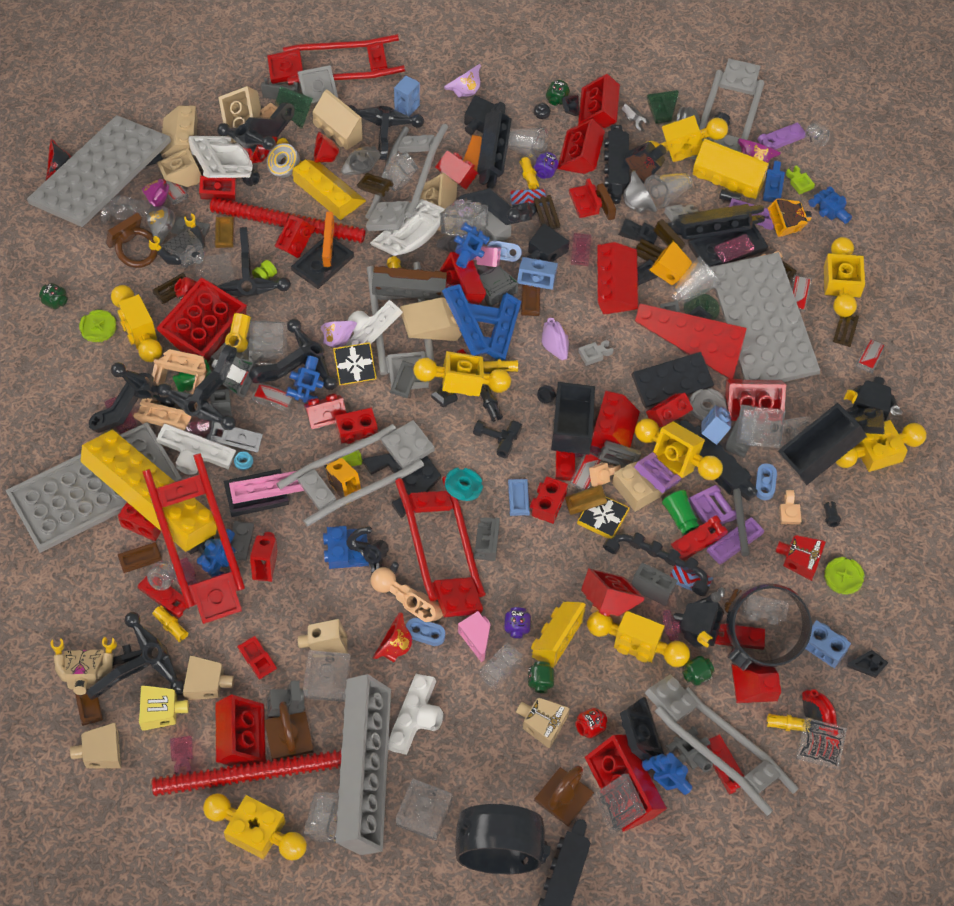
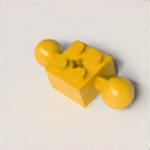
(685, 138)
(844, 276)
(136, 323)
(462, 374)
(678, 449)
(884, 449)
(639, 638)
(259, 839)

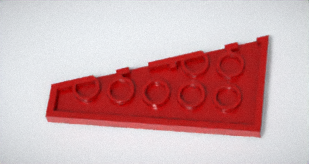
(716, 340)

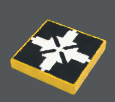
(354, 363)
(604, 518)

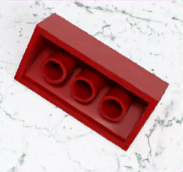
(617, 278)
(615, 759)

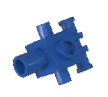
(831, 205)
(470, 244)
(306, 380)
(214, 556)
(669, 772)

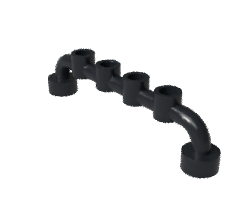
(655, 550)

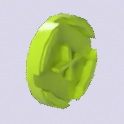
(97, 326)
(844, 575)

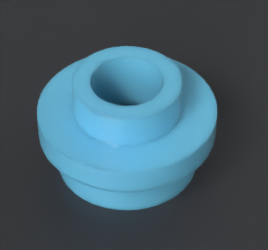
(243, 456)

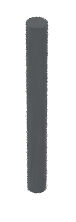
(741, 522)

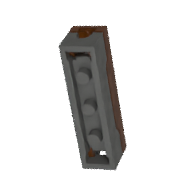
(408, 283)

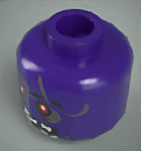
(546, 165)
(517, 622)

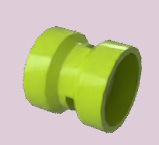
(265, 271)

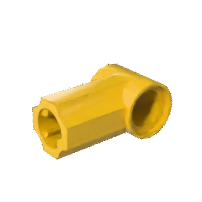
(239, 331)

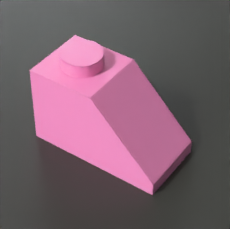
(491, 256)
(475, 633)

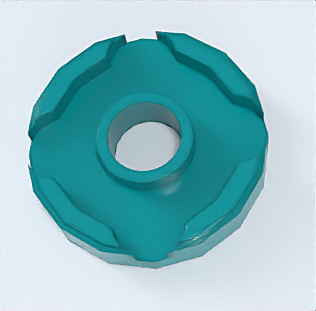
(460, 491)

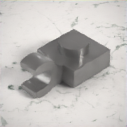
(633, 114)

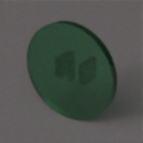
(706, 302)

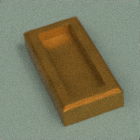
(224, 232)
(585, 499)

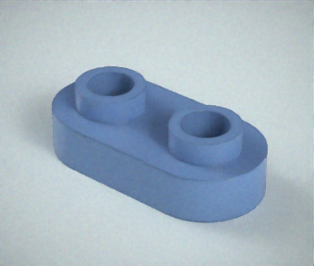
(505, 250)
(766, 483)
(426, 629)

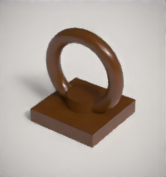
(124, 233)
(288, 734)
(565, 795)

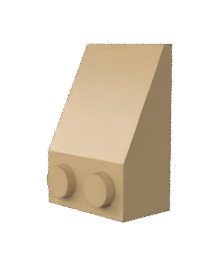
(239, 106)
(430, 320)
(636, 488)

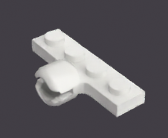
(370, 328)
(191, 444)
(415, 714)

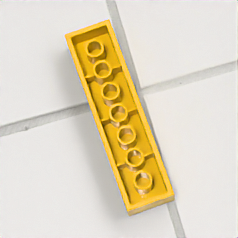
(121, 469)

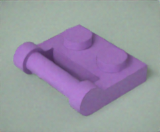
(657, 473)
(706, 507)

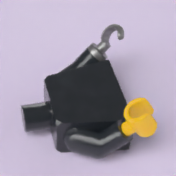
(875, 396)
(702, 620)

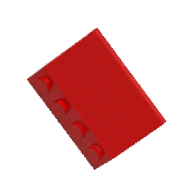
(201, 319)

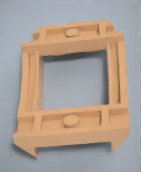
(176, 361)

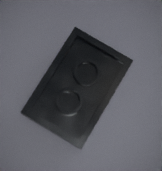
(311, 266)
(254, 505)

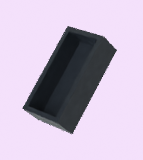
(573, 418)
(822, 443)

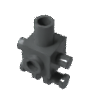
(690, 754)

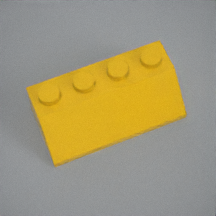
(730, 169)
(326, 188)

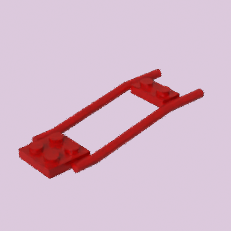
(287, 64)
(216, 595)
(454, 595)

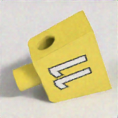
(159, 707)

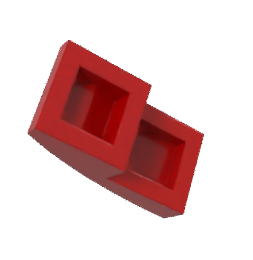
(256, 657)

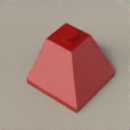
(756, 684)

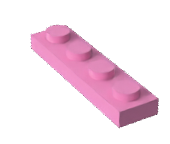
(262, 488)

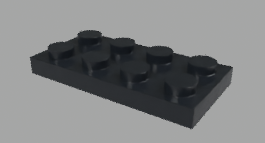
(705, 246)
(672, 377)

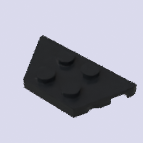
(869, 419)
(641, 730)

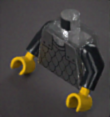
(183, 248)

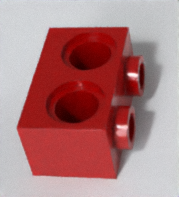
(670, 409)
(355, 422)
(550, 500)
(137, 523)

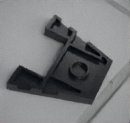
(418, 481)

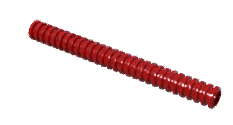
(281, 218)
(247, 772)

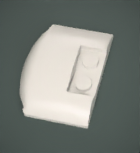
(220, 157)
(413, 231)

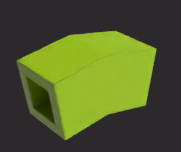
(354, 458)

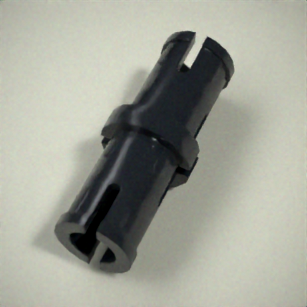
(490, 403)

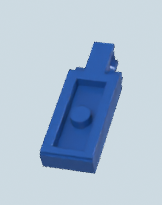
(773, 183)

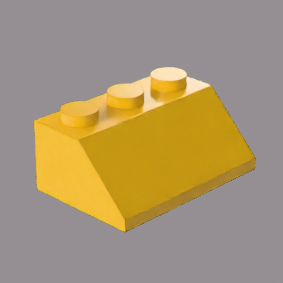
(558, 632)

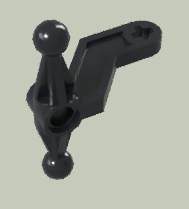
(386, 117)
(254, 128)
(501, 208)
(258, 285)
(306, 348)
(136, 386)
(203, 391)
(147, 643)

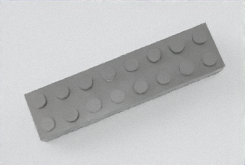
(363, 765)

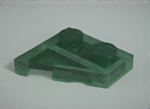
(300, 102)
(662, 105)

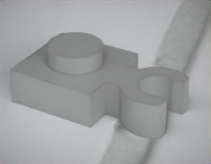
(673, 211)
(592, 353)

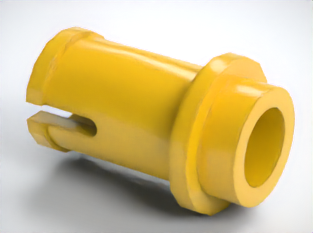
(393, 262)

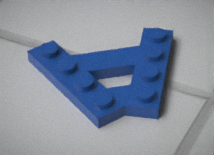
(468, 315)

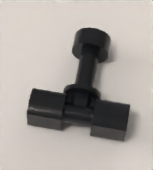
(504, 437)

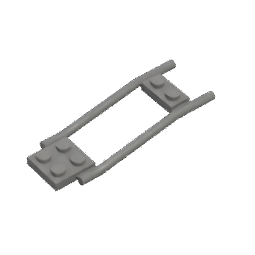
(741, 78)
(392, 214)
(391, 363)
(405, 445)
(675, 702)

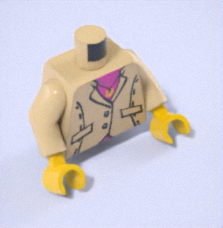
(83, 667)

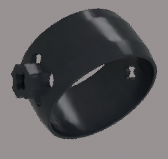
(739, 656)
(500, 838)

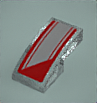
(176, 193)
(801, 289)
(870, 355)
(273, 396)
(581, 477)

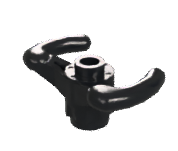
(372, 552)

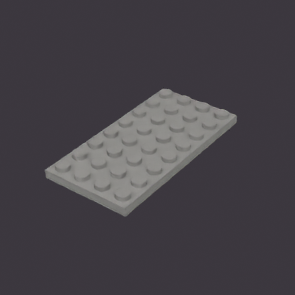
(99, 170)
(760, 298)
(73, 498)

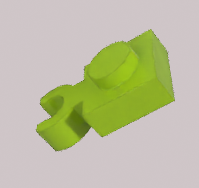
(800, 182)

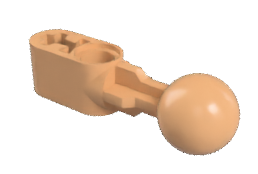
(384, 580)

